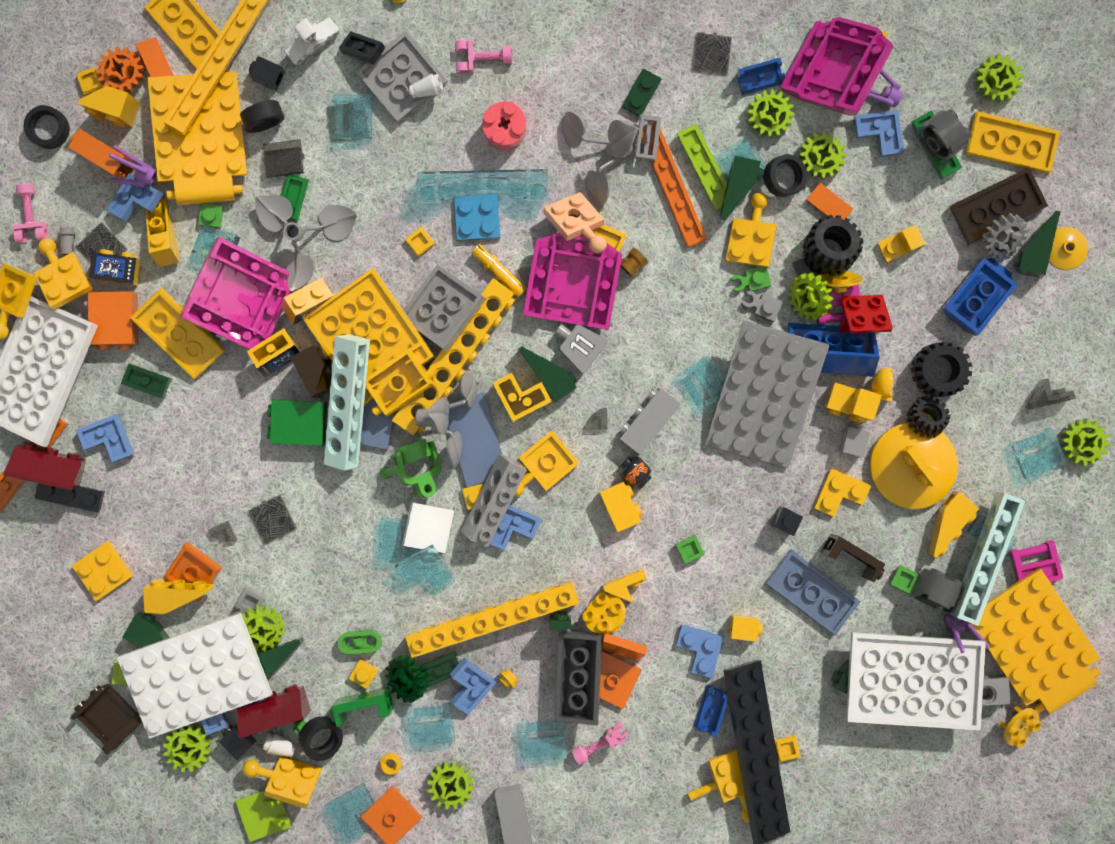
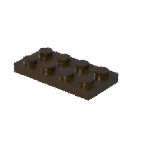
(1013, 195)

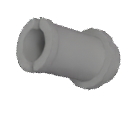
(67, 240)

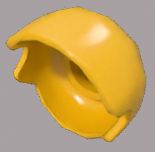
(882, 383)

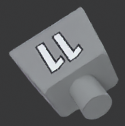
(580, 345)

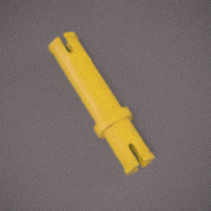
(495, 267)

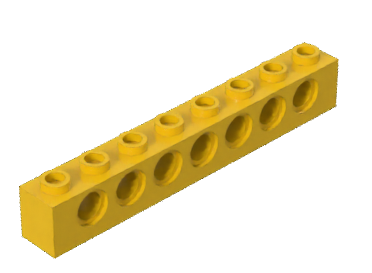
(493, 291)
(492, 619)

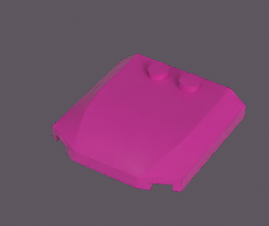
(838, 65)
(572, 282)
(237, 295)

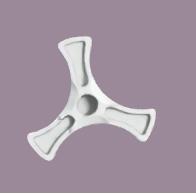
(310, 39)

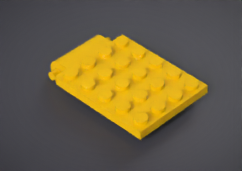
(209, 152)
(395, 349)
(1038, 644)

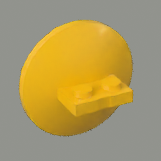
(913, 468)

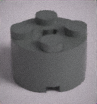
(943, 135)
(937, 590)

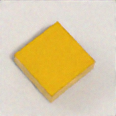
(89, 81)
(419, 241)
(787, 748)

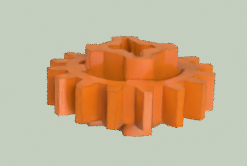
(130, 65)

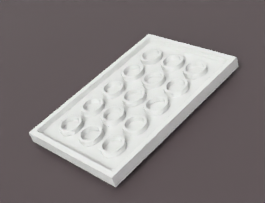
(41, 369)
(194, 675)
(915, 681)

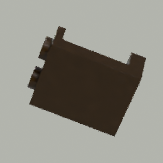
(836, 544)
(107, 717)

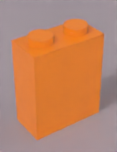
(99, 154)
(112, 315)

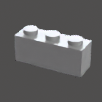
(649, 420)
(512, 815)

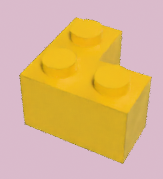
(517, 402)
(855, 403)

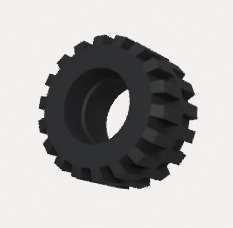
(841, 232)
(958, 362)

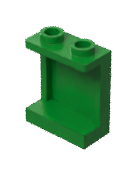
(297, 422)
(379, 697)

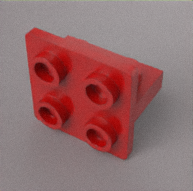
(864, 314)

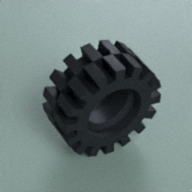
(932, 408)

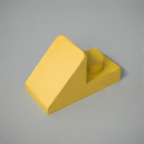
(900, 243)
(619, 586)

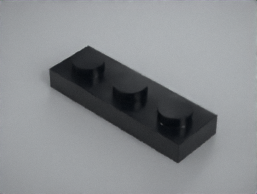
(80, 497)

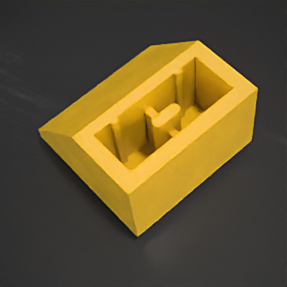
(111, 105)

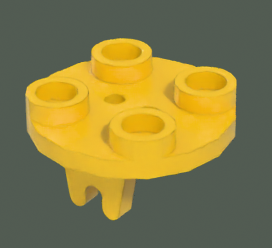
(605, 614)
(1021, 726)

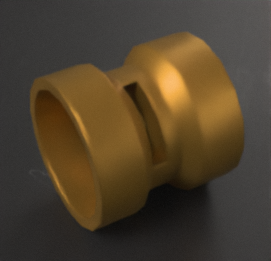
(633, 262)

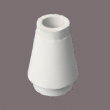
(428, 86)
(278, 745)

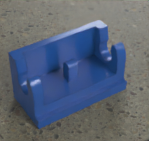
(760, 76)
(711, 710)

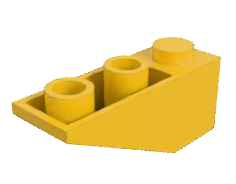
(161, 235)
(951, 518)
(164, 596)

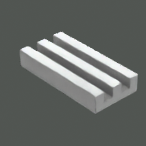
(645, 156)

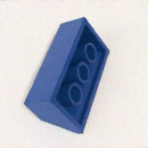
(847, 352)

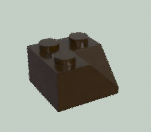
(314, 370)

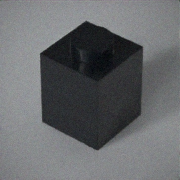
(266, 73)
(786, 520)
(233, 744)

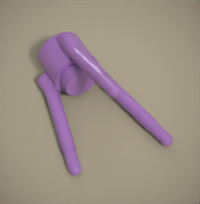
(889, 95)
(144, 173)
(957, 626)

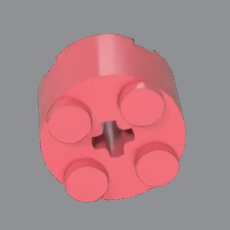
(510, 115)

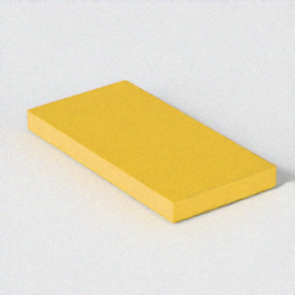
(185, 26)
(1012, 142)
(182, 340)

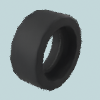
(262, 116)
(60, 136)
(799, 171)
(330, 748)

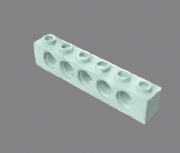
(346, 401)
(988, 557)

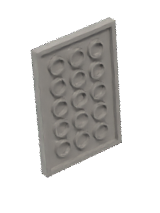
(766, 394)

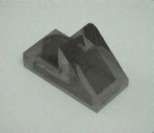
(1045, 396)

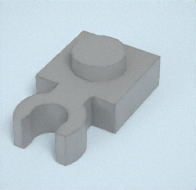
(765, 306)
(248, 598)

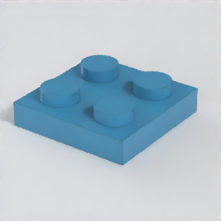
(477, 217)

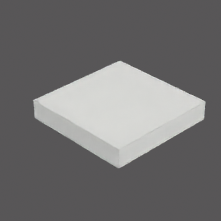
(427, 526)

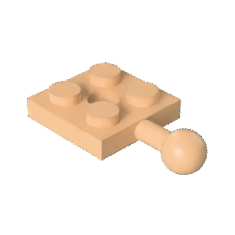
(572, 227)

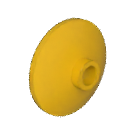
(1065, 259)
(843, 281)

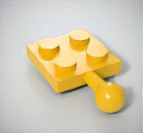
(752, 240)
(62, 278)
(15, 294)
(547, 462)
(728, 779)
(289, 782)

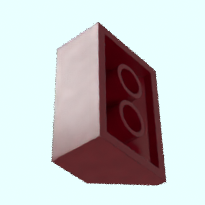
(45, 466)
(273, 711)

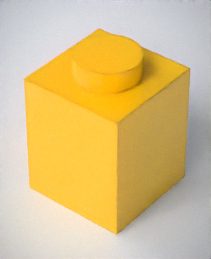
(745, 628)

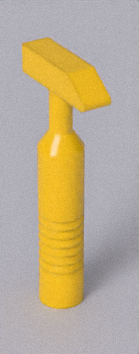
(710, 787)

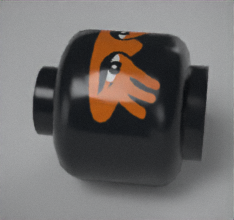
(635, 472)

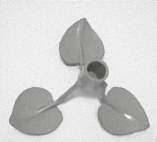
(619, 145)
(273, 214)
(437, 417)

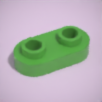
(360, 642)

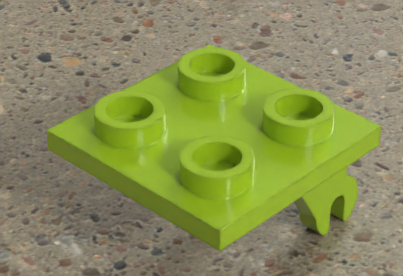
(262, 815)

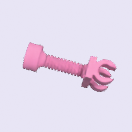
(467, 46)
(41, 231)
(581, 754)

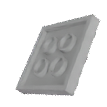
(393, 73)
(443, 307)

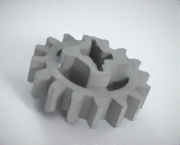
(1004, 236)

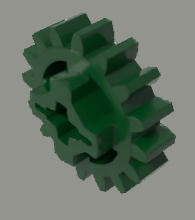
(406, 679)

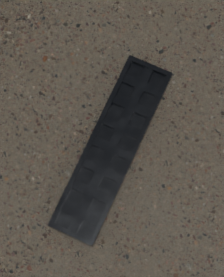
(757, 751)

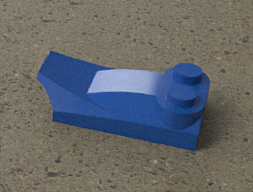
(980, 296)

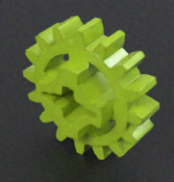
(1008, 74)
(779, 110)
(830, 157)
(810, 296)
(1095, 442)
(271, 625)
(189, 757)
(443, 780)

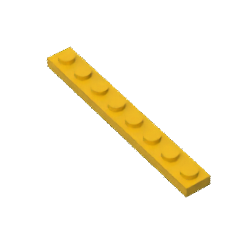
(214, 65)

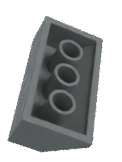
(578, 677)

